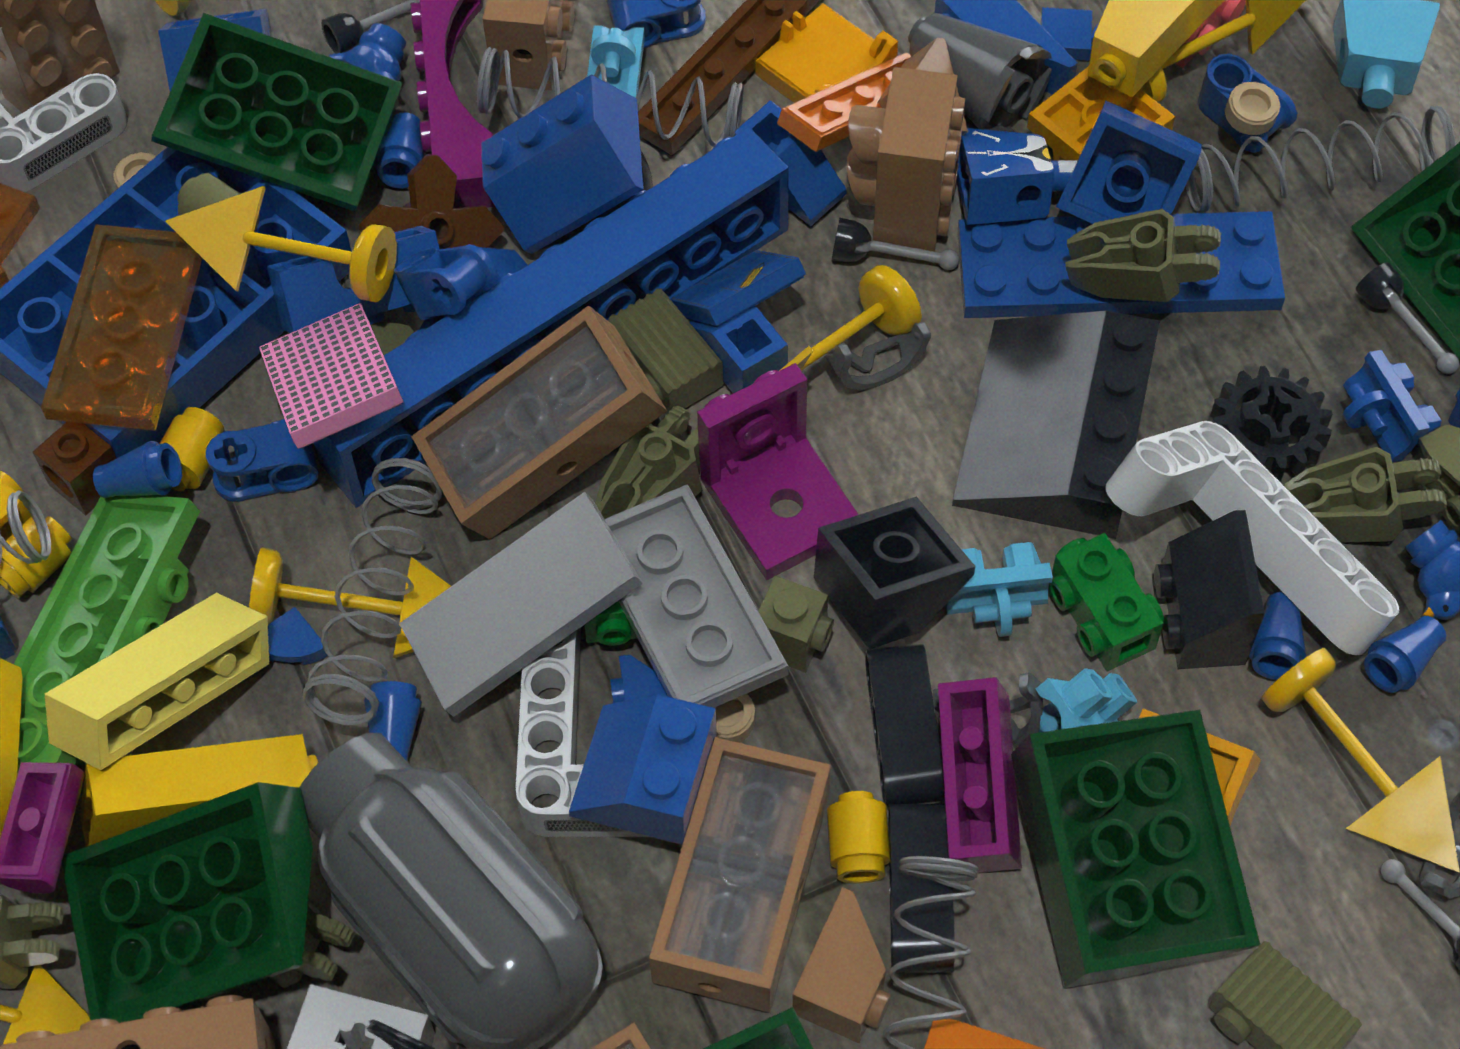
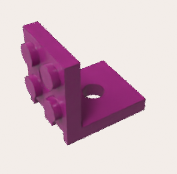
(759, 454)

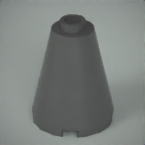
(994, 70)

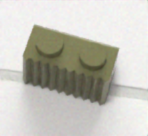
(669, 350)
(1280, 1007)

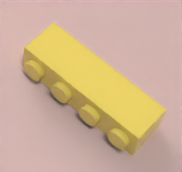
(156, 680)

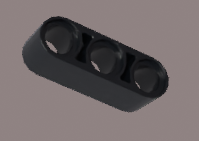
(904, 725)
(919, 832)

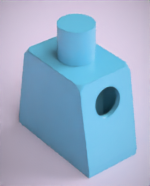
(1382, 45)

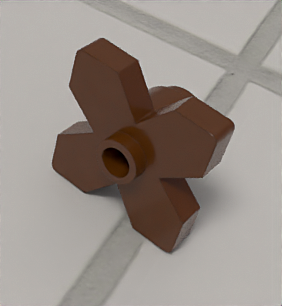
(432, 203)

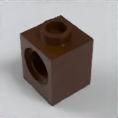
(69, 463)

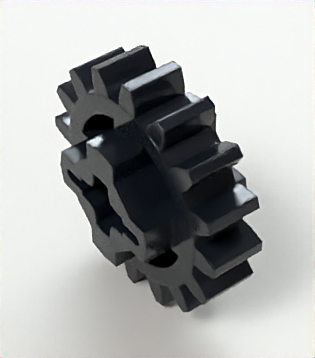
(1274, 419)

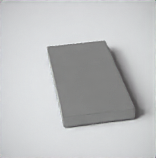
(519, 604)
(692, 604)

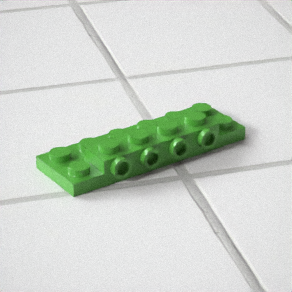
(106, 597)

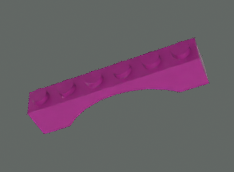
(451, 128)

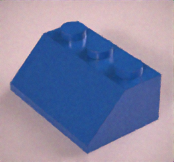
(564, 162)

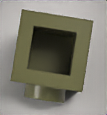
(796, 621)

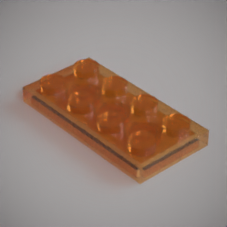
(123, 329)

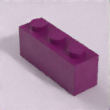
(979, 774)

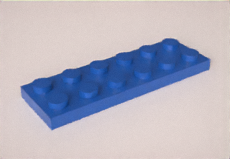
(1023, 273)

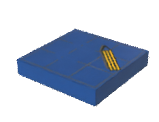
(739, 287)

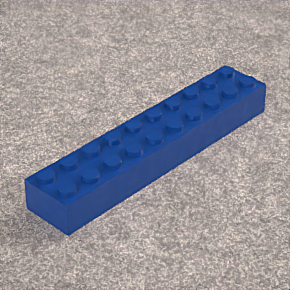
(659, 239)

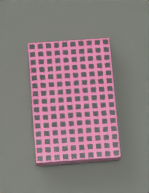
(330, 376)

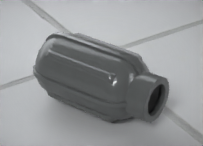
(449, 898)

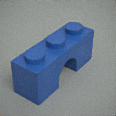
(310, 291)

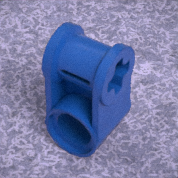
(660, 18)
(1221, 77)
(445, 278)
(263, 461)

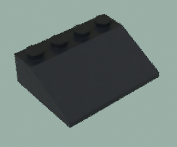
(1056, 418)

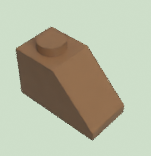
(843, 975)

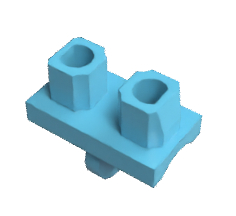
(620, 54)
(1005, 591)
(1084, 700)

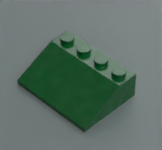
(278, 112)
(1421, 240)
(1133, 847)
(192, 902)

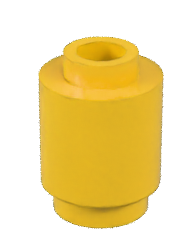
(190, 437)
(20, 576)
(858, 837)

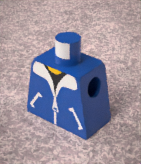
(1008, 176)

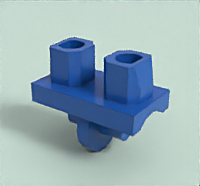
(1384, 405)

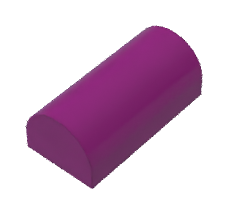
(38, 825)

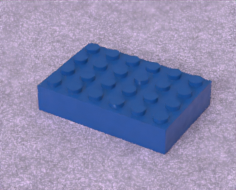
(221, 324)

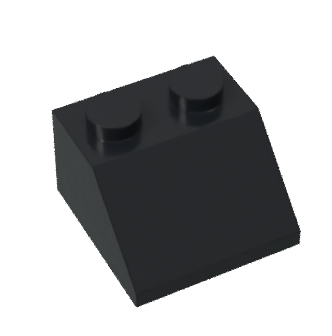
(890, 570)
(1211, 594)

